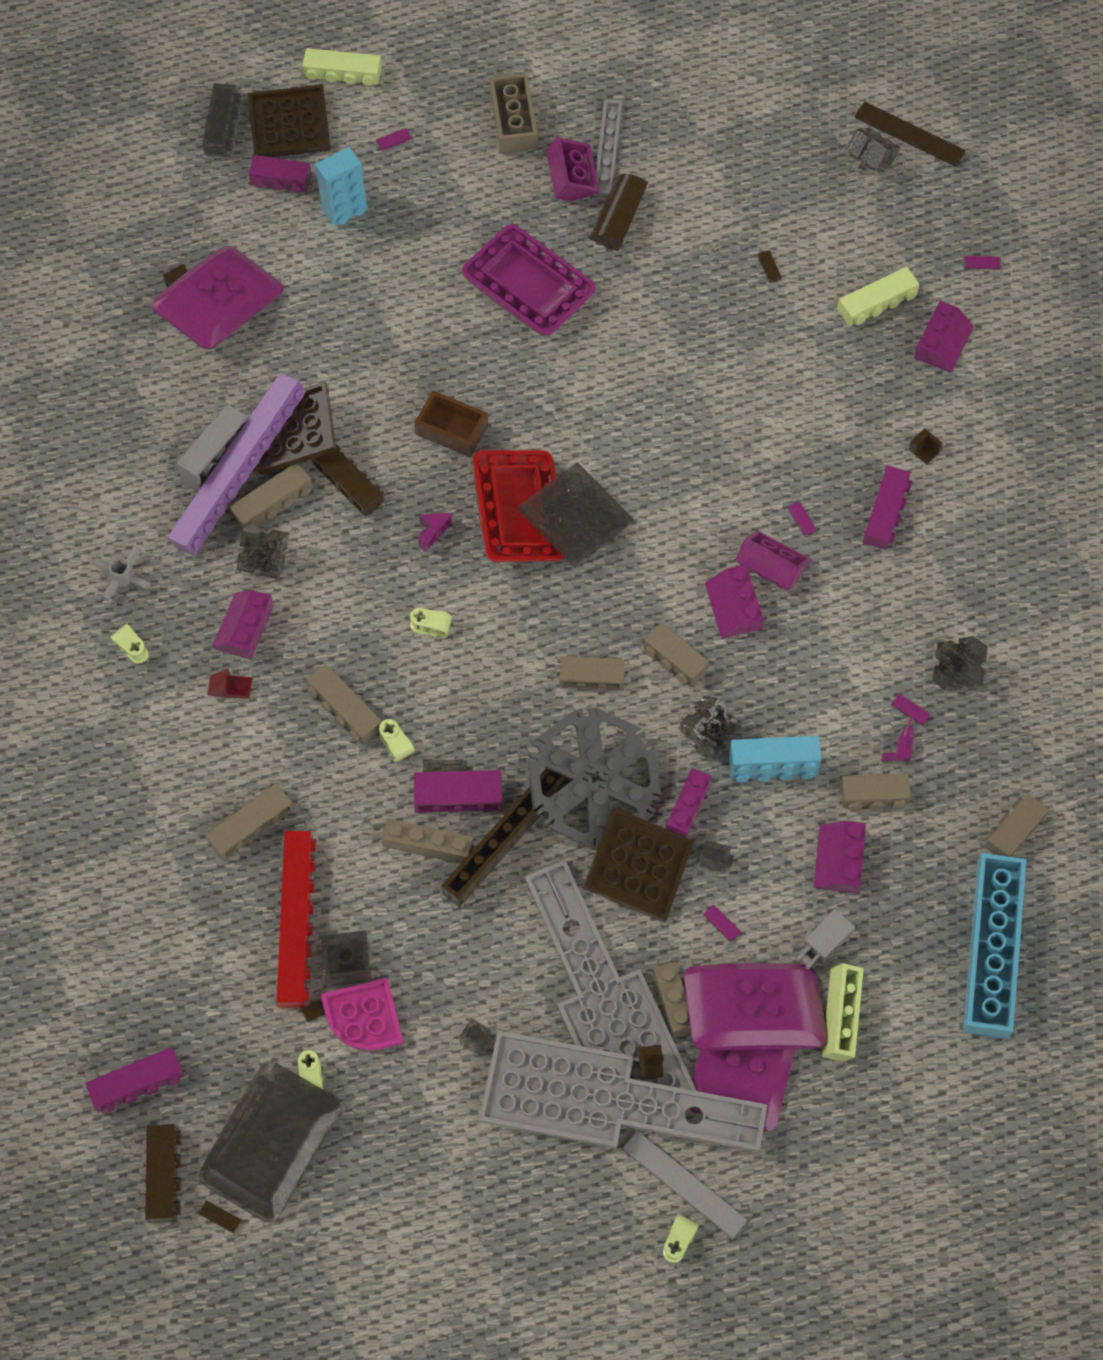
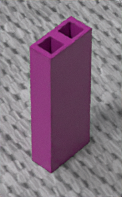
(393, 139)
(982, 262)
(802, 518)
(911, 709)
(721, 923)

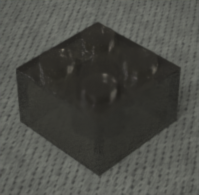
(346, 958)

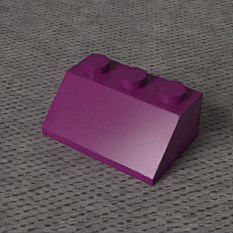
(572, 169)
(944, 337)
(772, 560)
(734, 602)
(244, 623)
(840, 856)

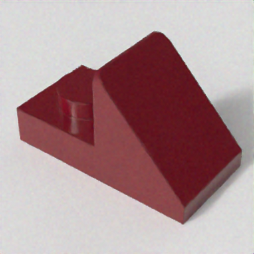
(227, 685)

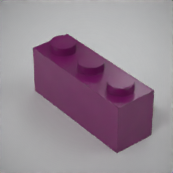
(280, 173)
(689, 802)

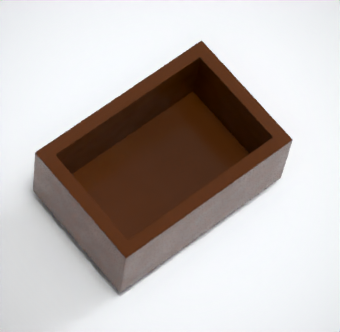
(451, 423)

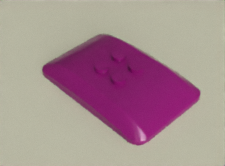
(528, 280)
(217, 297)
(754, 1006)
(747, 1076)

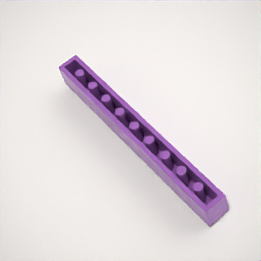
(236, 464)

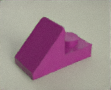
(435, 526)

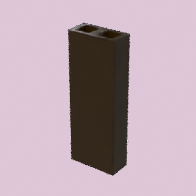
(769, 266)
(313, 1011)
(219, 1216)

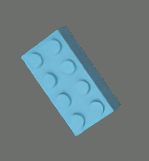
(341, 186)
(774, 758)

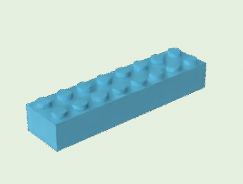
(994, 946)

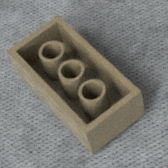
(513, 113)

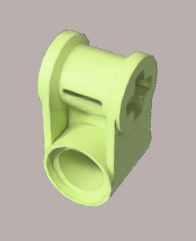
(432, 622)
(129, 643)
(396, 743)
(313, 1073)
(681, 1236)

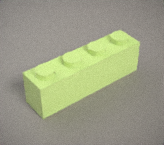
(342, 66)
(878, 296)
(843, 1012)

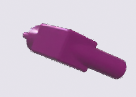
(904, 746)

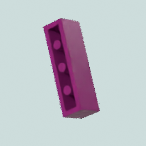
(886, 508)
(134, 1080)

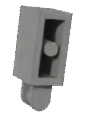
(825, 939)

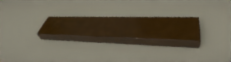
(910, 134)

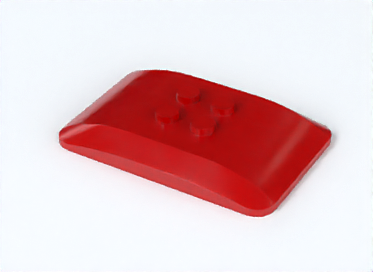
(502, 484)

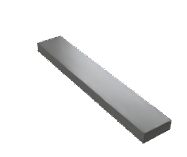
(608, 146)
(685, 1184)

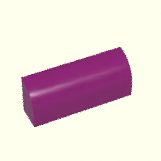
(458, 791)

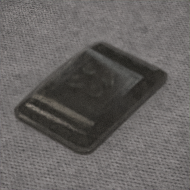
(269, 1141)

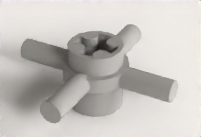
(125, 577)

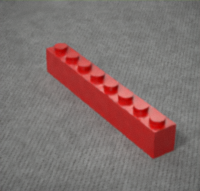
(295, 918)

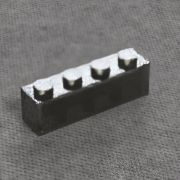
(220, 120)

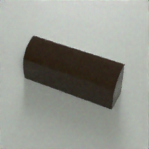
(618, 211)

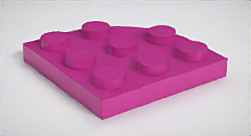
(363, 1016)

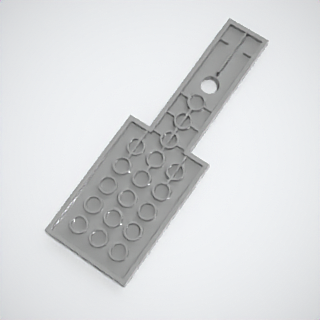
(608, 1009)
(590, 1095)

